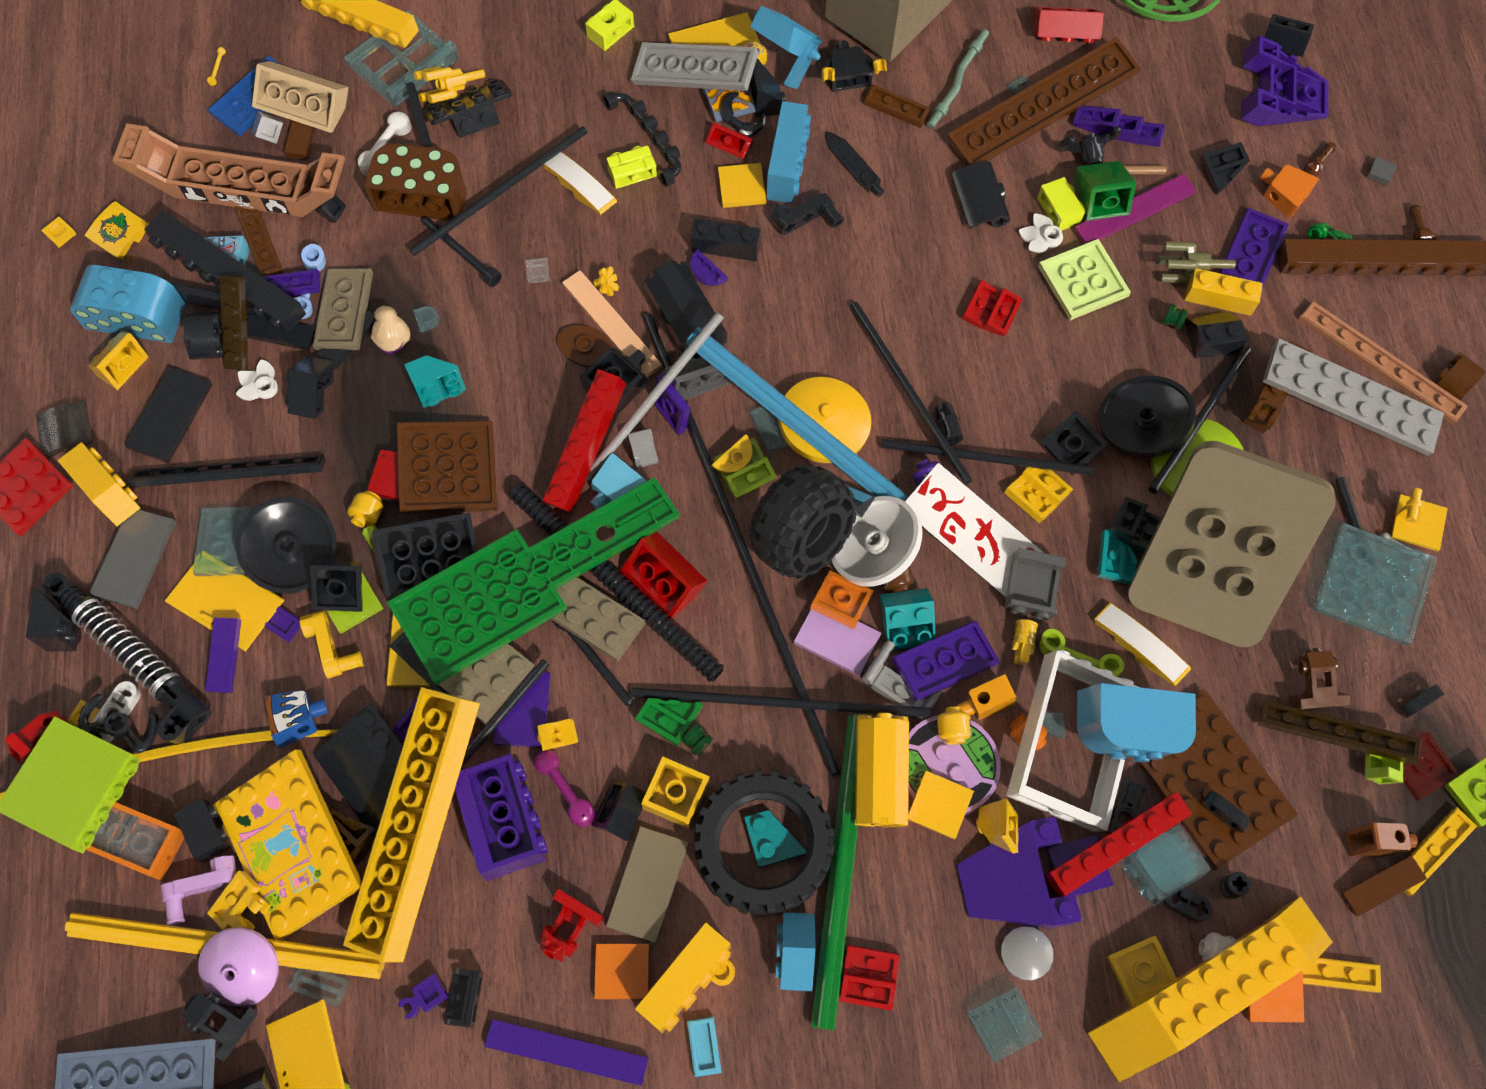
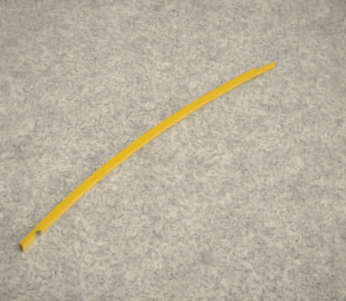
(213, 743)

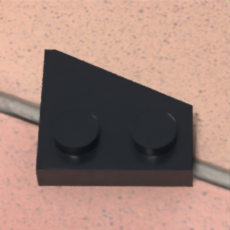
(1224, 165)

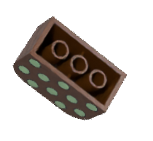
(416, 182)

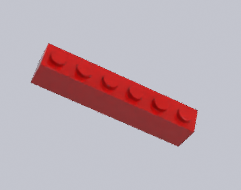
(584, 441)
(1117, 844)

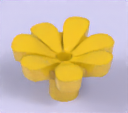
(606, 281)

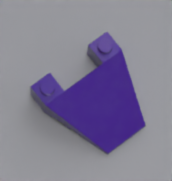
(1286, 88)
(1013, 885)

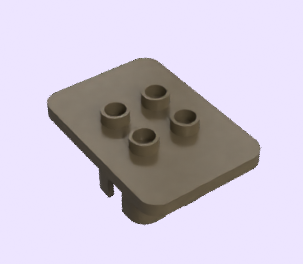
(1231, 543)

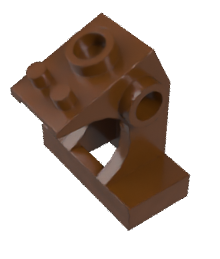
(1315, 697)

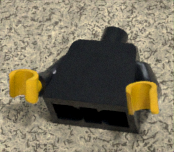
(850, 68)

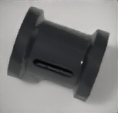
(1239, 879)

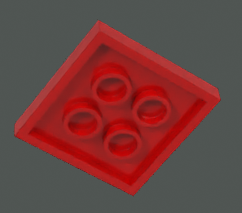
(28, 486)

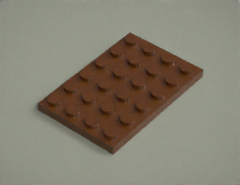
(1224, 765)

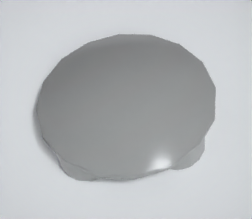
(1027, 953)

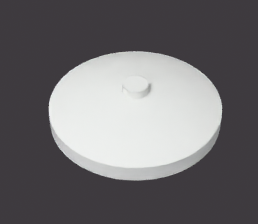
(880, 543)

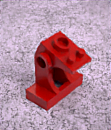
(23, 742)
(573, 912)

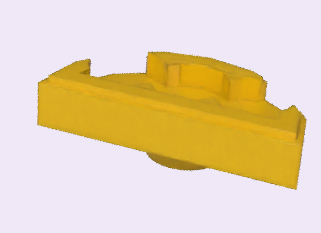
(736, 457)

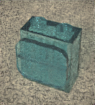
(1166, 865)

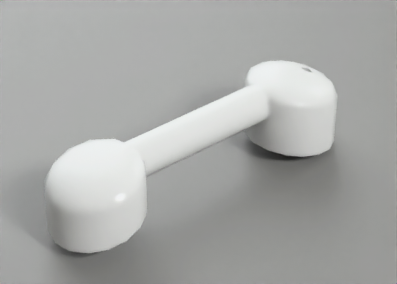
(399, 125)

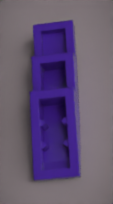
(1133, 128)

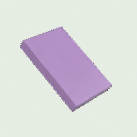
(837, 642)

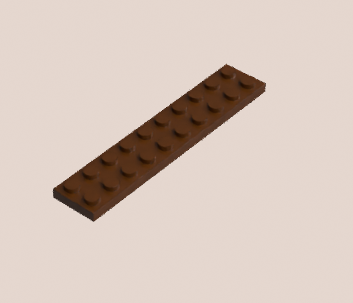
(1043, 103)

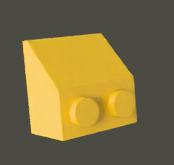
(118, 360)

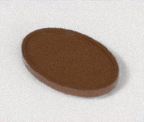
(582, 344)

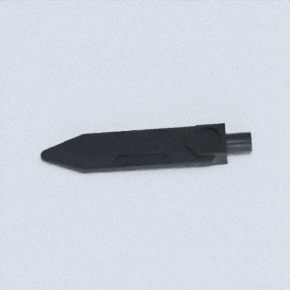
(854, 163)

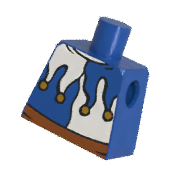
(293, 716)

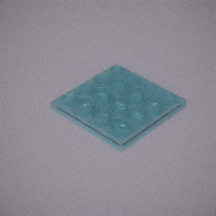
(1375, 584)

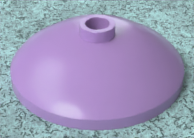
(248, 957)

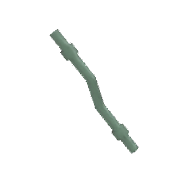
(942, 107)

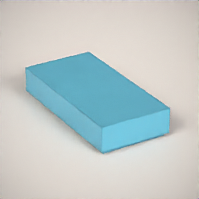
(704, 1047)

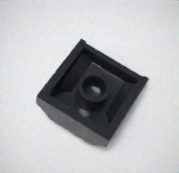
(1074, 441)

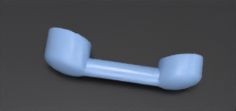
(312, 258)

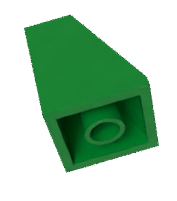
(1105, 190)

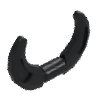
(745, 129)

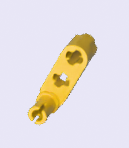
(318, 625)

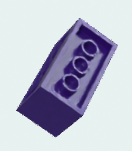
(482, 816)

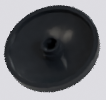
(1147, 416)
(281, 541)

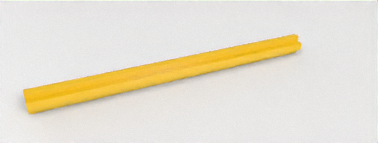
(193, 940)

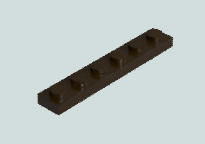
(1340, 732)

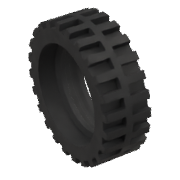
(819, 843)

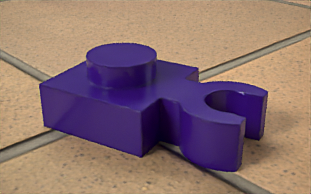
(427, 995)

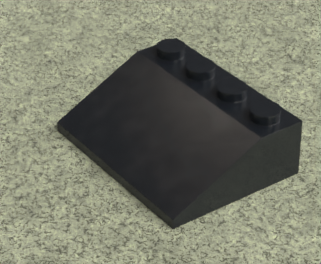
(420, 550)
(363, 763)

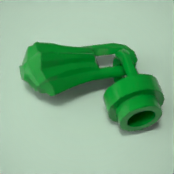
(1320, 231)

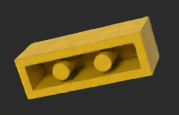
(1223, 292)

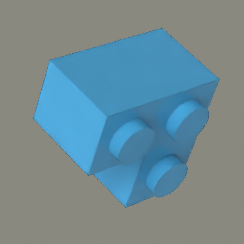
(796, 951)

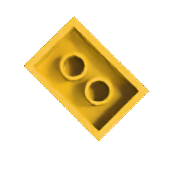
(99, 484)

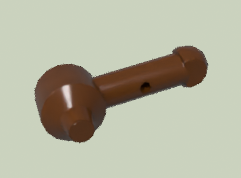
(1315, 165)
(1421, 232)

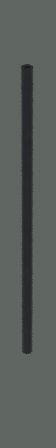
(780, 702)

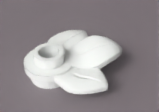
(1039, 234)
(256, 381)

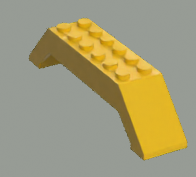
(1211, 991)

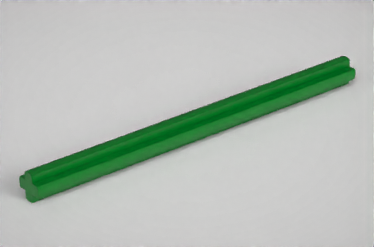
(838, 892)

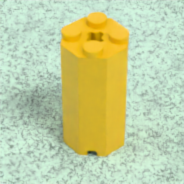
(881, 771)

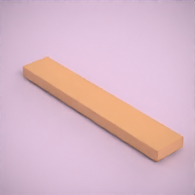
(609, 321)

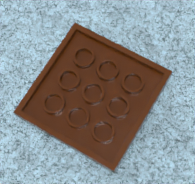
(446, 467)

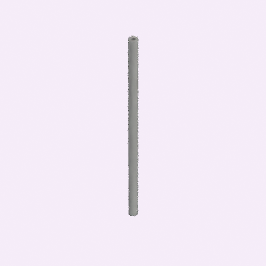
(655, 393)

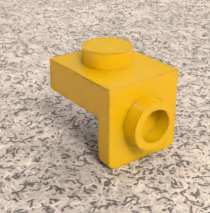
(557, 734)

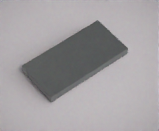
(133, 559)

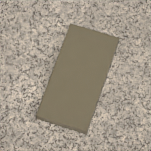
(343, 309)
(647, 885)

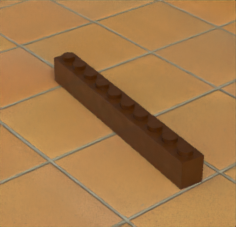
(1382, 257)

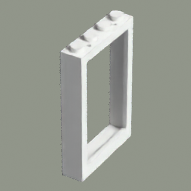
(1110, 772)

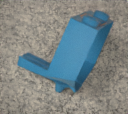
(791, 38)

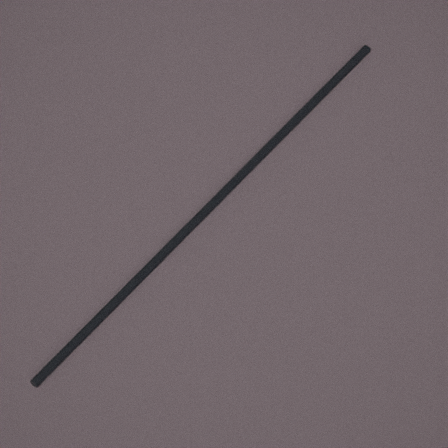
(748, 563)

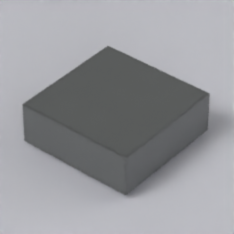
(1381, 171)

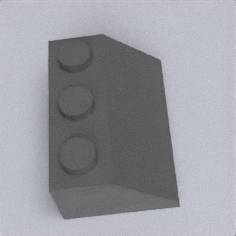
(698, 378)

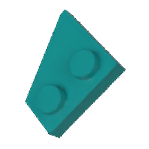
(771, 840)

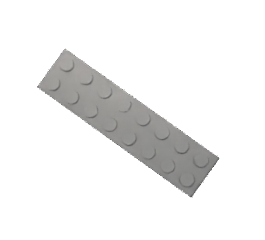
(1353, 397)

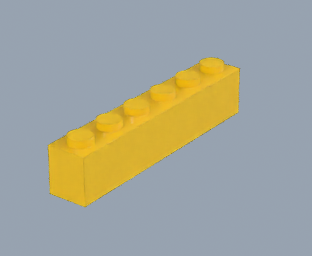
(369, 16)

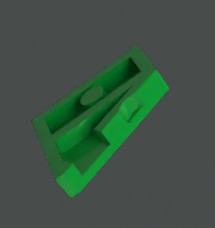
(668, 718)

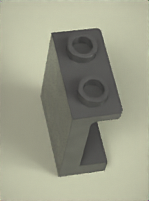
(1034, 583)

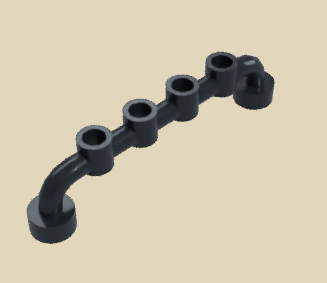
(649, 125)

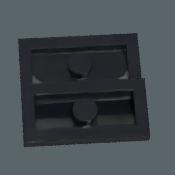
(1134, 524)

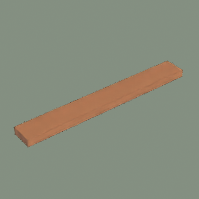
(1382, 362)

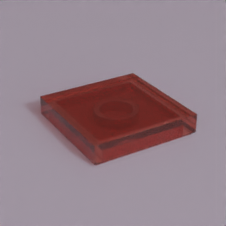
(1431, 771)

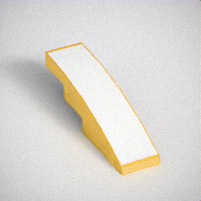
(581, 183)
(1143, 644)

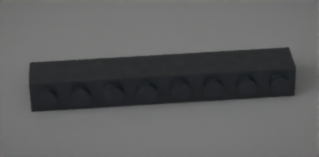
(211, 263)

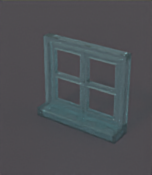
(396, 93)

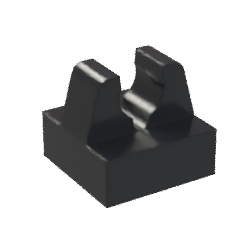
(331, 209)

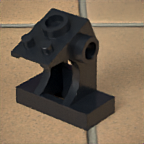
(200, 1008)

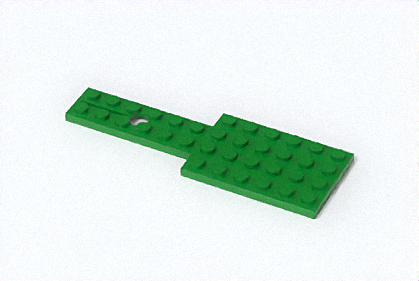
(513, 587)

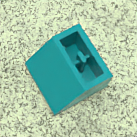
(434, 380)
(908, 617)

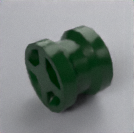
(1175, 317)
(697, 740)

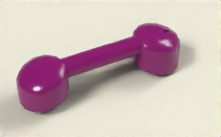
(547, 763)

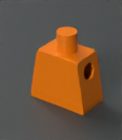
(1288, 188)

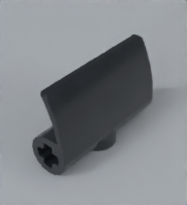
(981, 195)

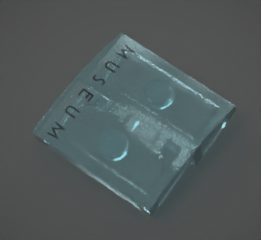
(1005, 1024)

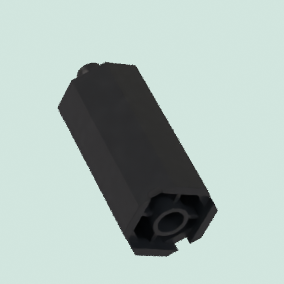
(681, 303)

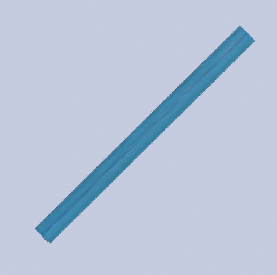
(796, 418)

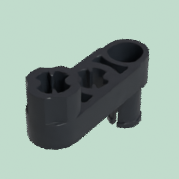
(788, 221)

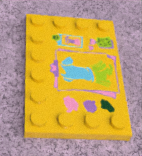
(289, 844)

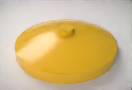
(835, 408)

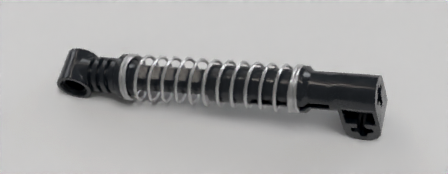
(135, 657)

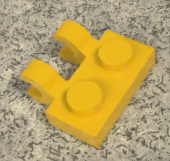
(234, 900)

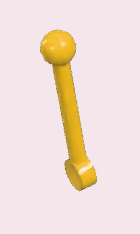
(211, 80)

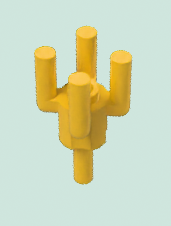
(447, 82)

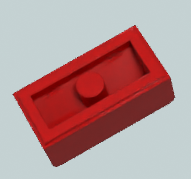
(729, 140)

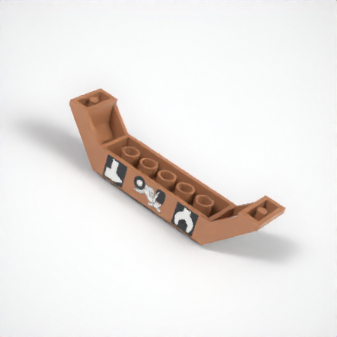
(228, 177)

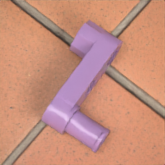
(222, 872)

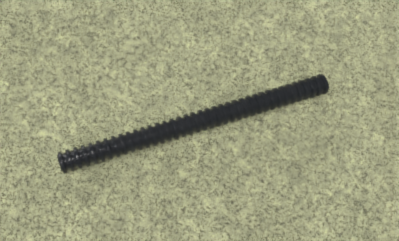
(627, 592)

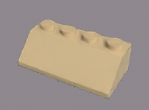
(299, 96)

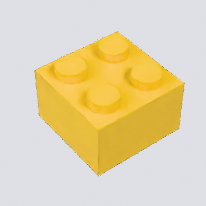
(675, 792)

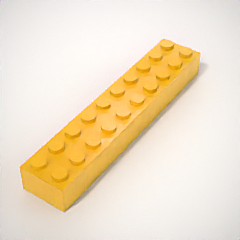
(411, 826)

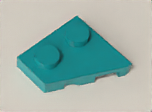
(1115, 559)

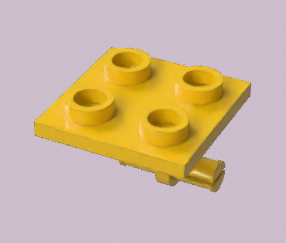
(1419, 521)

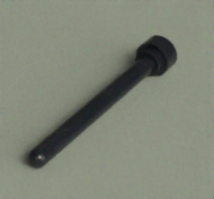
(490, 275)
(600, 667)

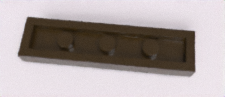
(234, 322)

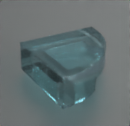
(1055, 724)

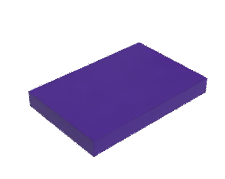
(521, 723)

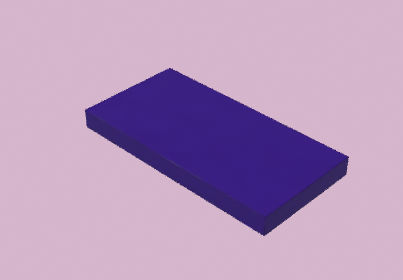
(1255, 246)
(945, 661)

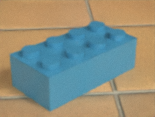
(788, 152)

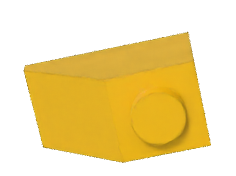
(999, 824)

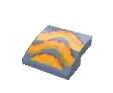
(741, 105)

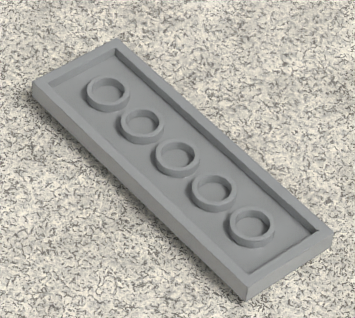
(695, 66)

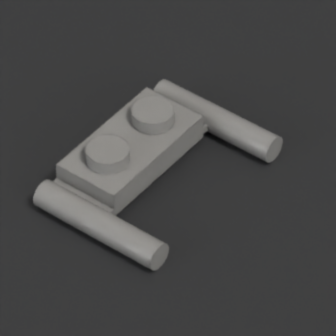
(891, 684)

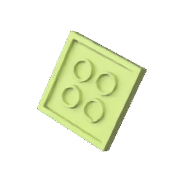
(1084, 279)

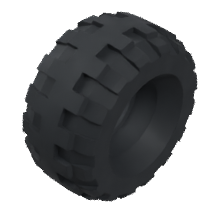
(803, 521)

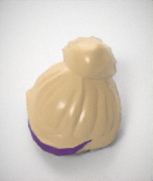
(389, 330)

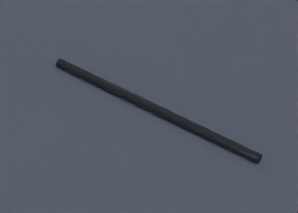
(499, 190)
(911, 393)

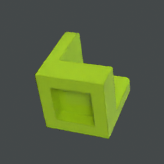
(1383, 770)

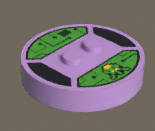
(968, 764)

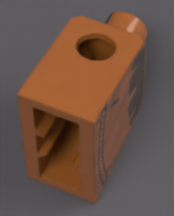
(1388, 840)

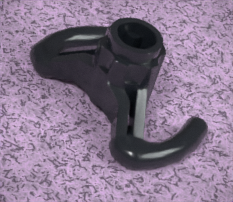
(1090, 147)
(117, 725)

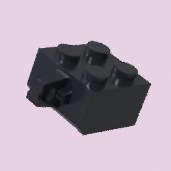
(624, 367)

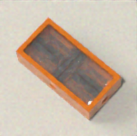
(137, 841)

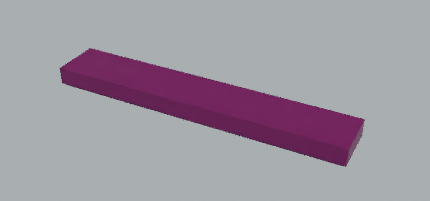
(1142, 207)

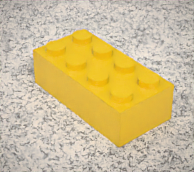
(683, 978)

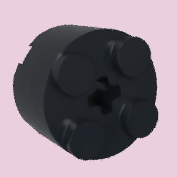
(204, 335)

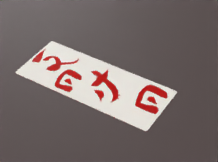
(968, 526)

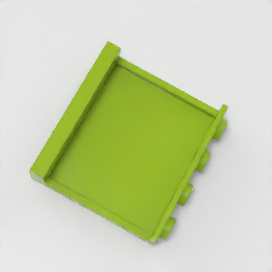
(68, 785)

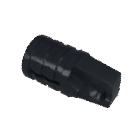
(948, 423)

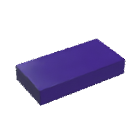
(283, 624)

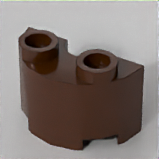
(1461, 376)

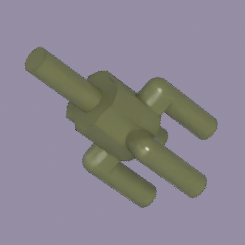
(1189, 262)

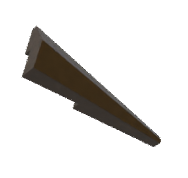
(354, 834)

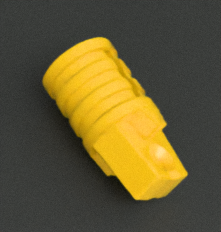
(1024, 641)

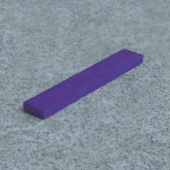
(567, 1052)

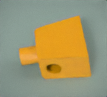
(997, 693)

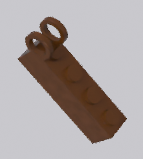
(1267, 406)

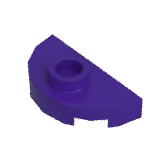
(705, 271)

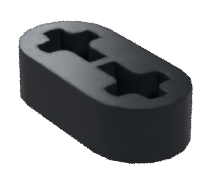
(1421, 701)
(1226, 812)
(1186, 910)

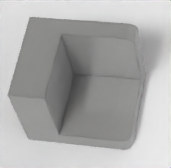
(267, 127)
(643, 448)

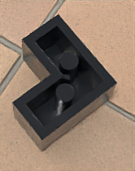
(307, 386)

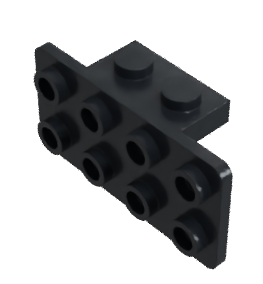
(472, 109)

